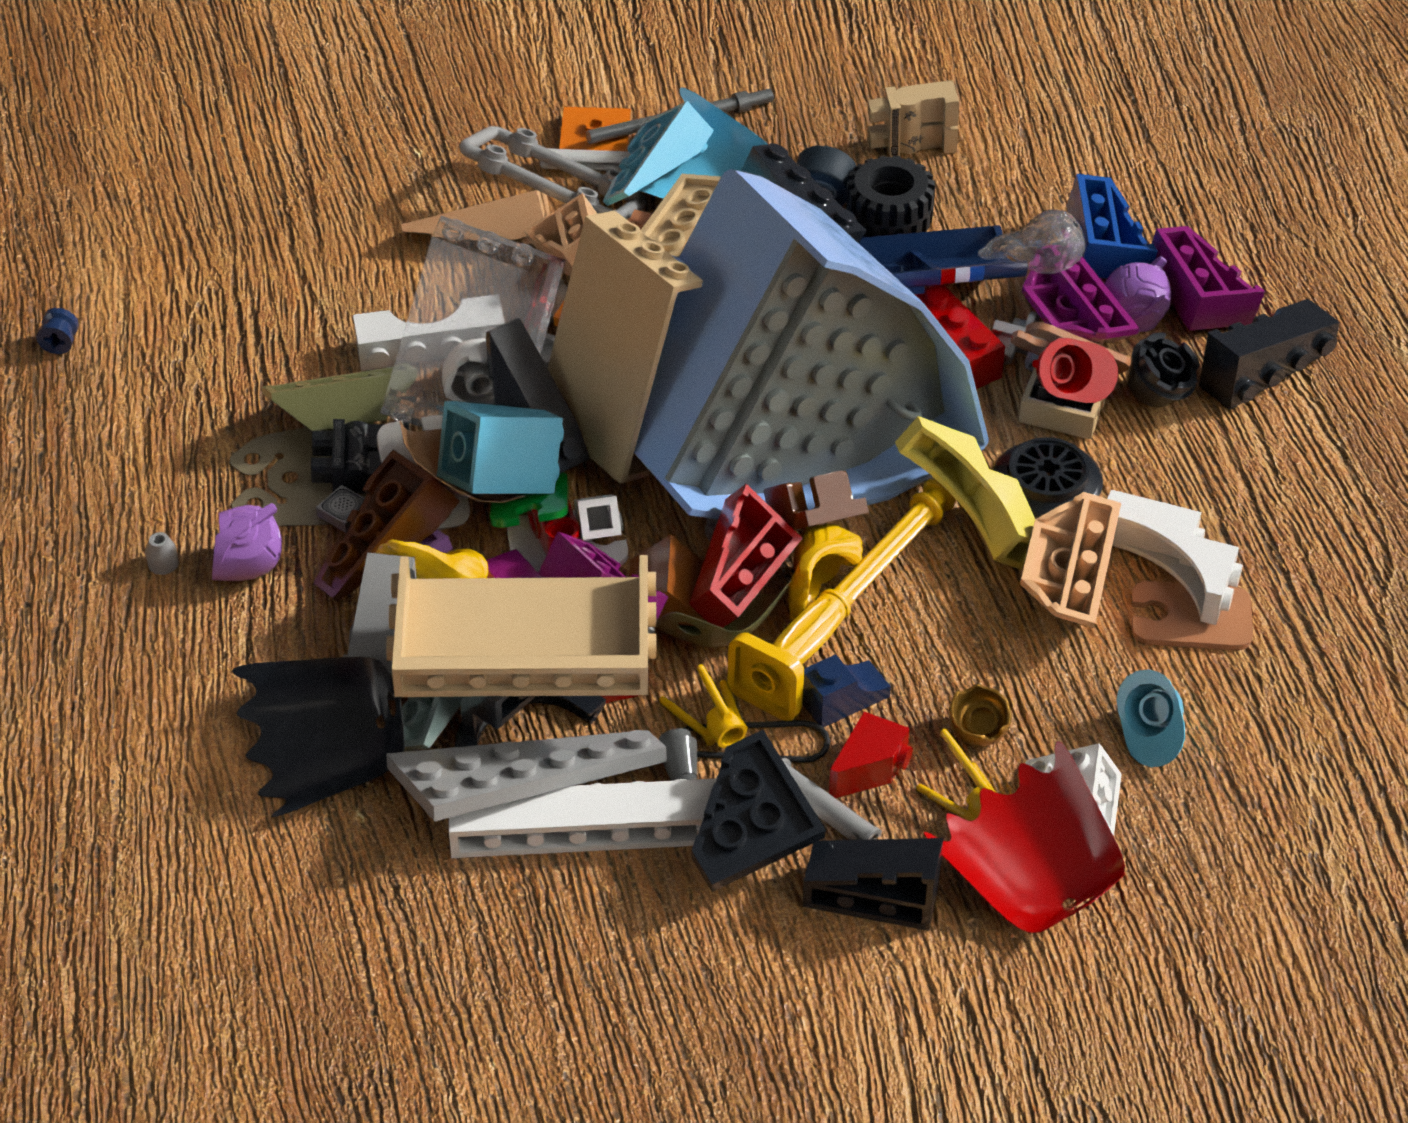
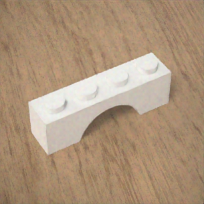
(377, 338)

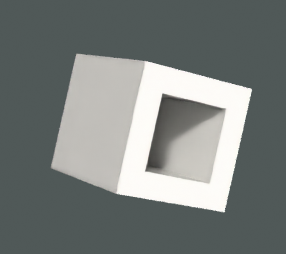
(598, 516)

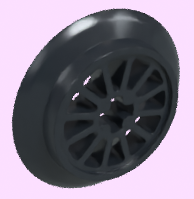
(1069, 473)

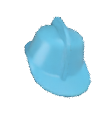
(1151, 717)

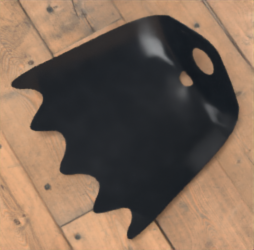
(319, 721)

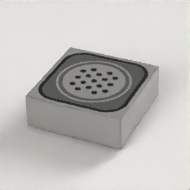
(338, 507)

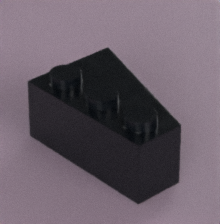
(875, 879)

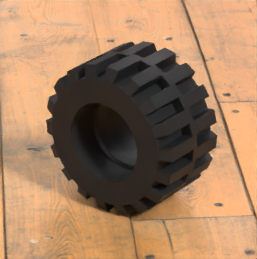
(891, 196)

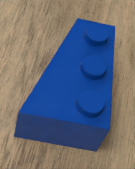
(1107, 227)

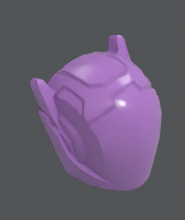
(1142, 291)
(246, 544)

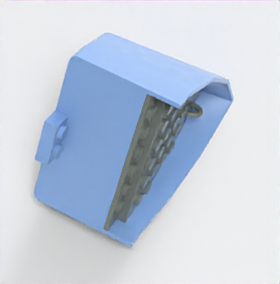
(794, 359)

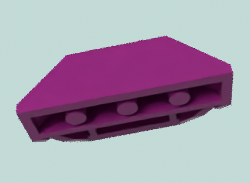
(1079, 304)

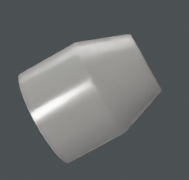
(161, 554)

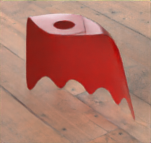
(1037, 846)

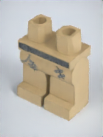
(915, 118)

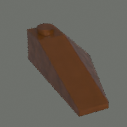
(399, 505)

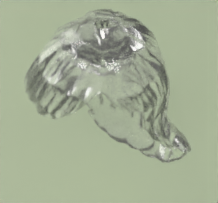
(1048, 243)

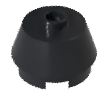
(1162, 371)

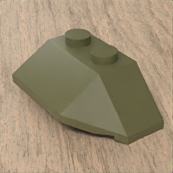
(343, 396)

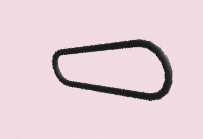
(766, 724)

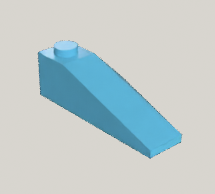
(659, 148)

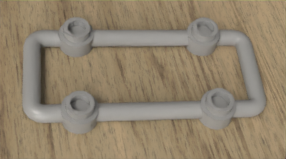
(524, 144)

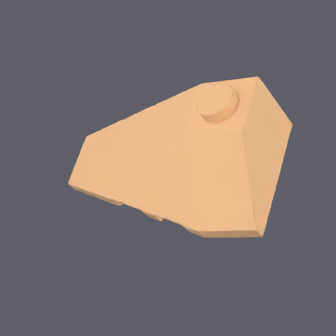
(504, 216)

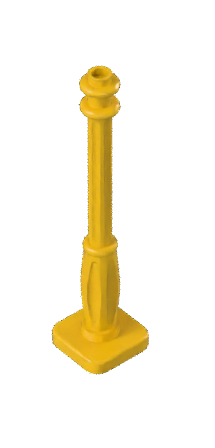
(774, 673)

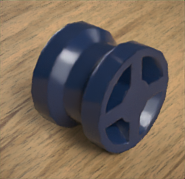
(57, 331)

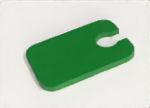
(548, 505)

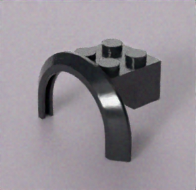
(497, 710)

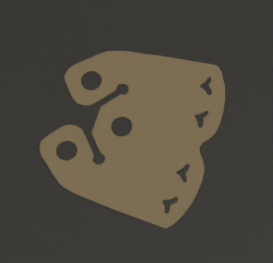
(302, 494)

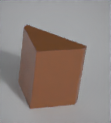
(676, 574)

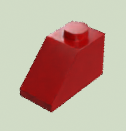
(870, 756)

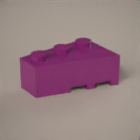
(1201, 285)
(579, 559)

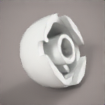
(466, 373)

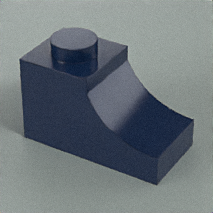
(841, 690)

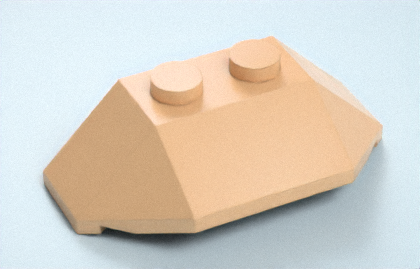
(1071, 557)

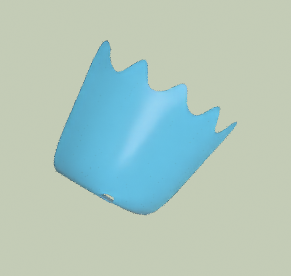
(726, 147)

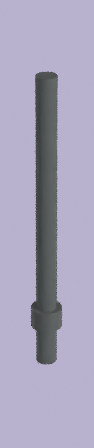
(738, 103)

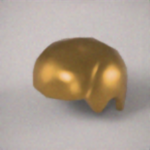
(979, 715)

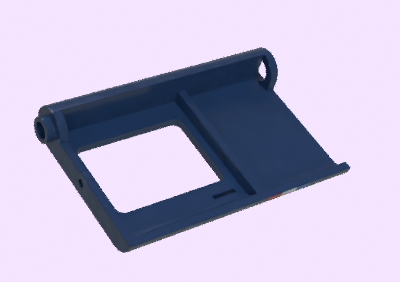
(941, 257)

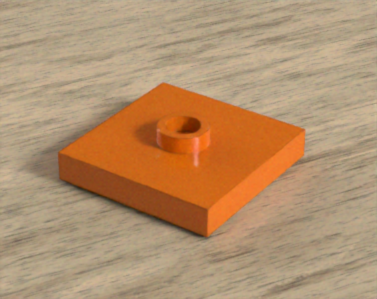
(580, 119)

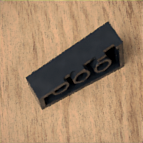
(779, 168)
(1265, 352)

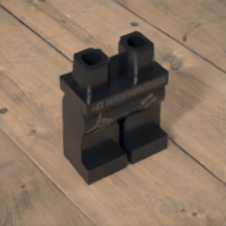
(352, 452)

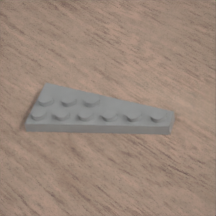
(484, 776)

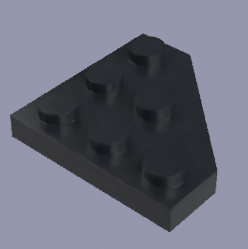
(752, 814)

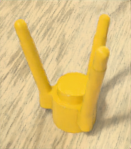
(723, 721)
(973, 771)

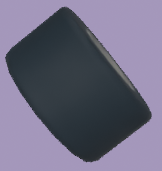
(828, 168)

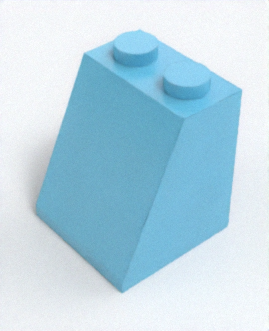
(499, 448)

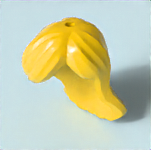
(818, 561)
(436, 564)

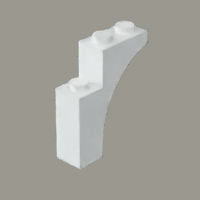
(1177, 544)

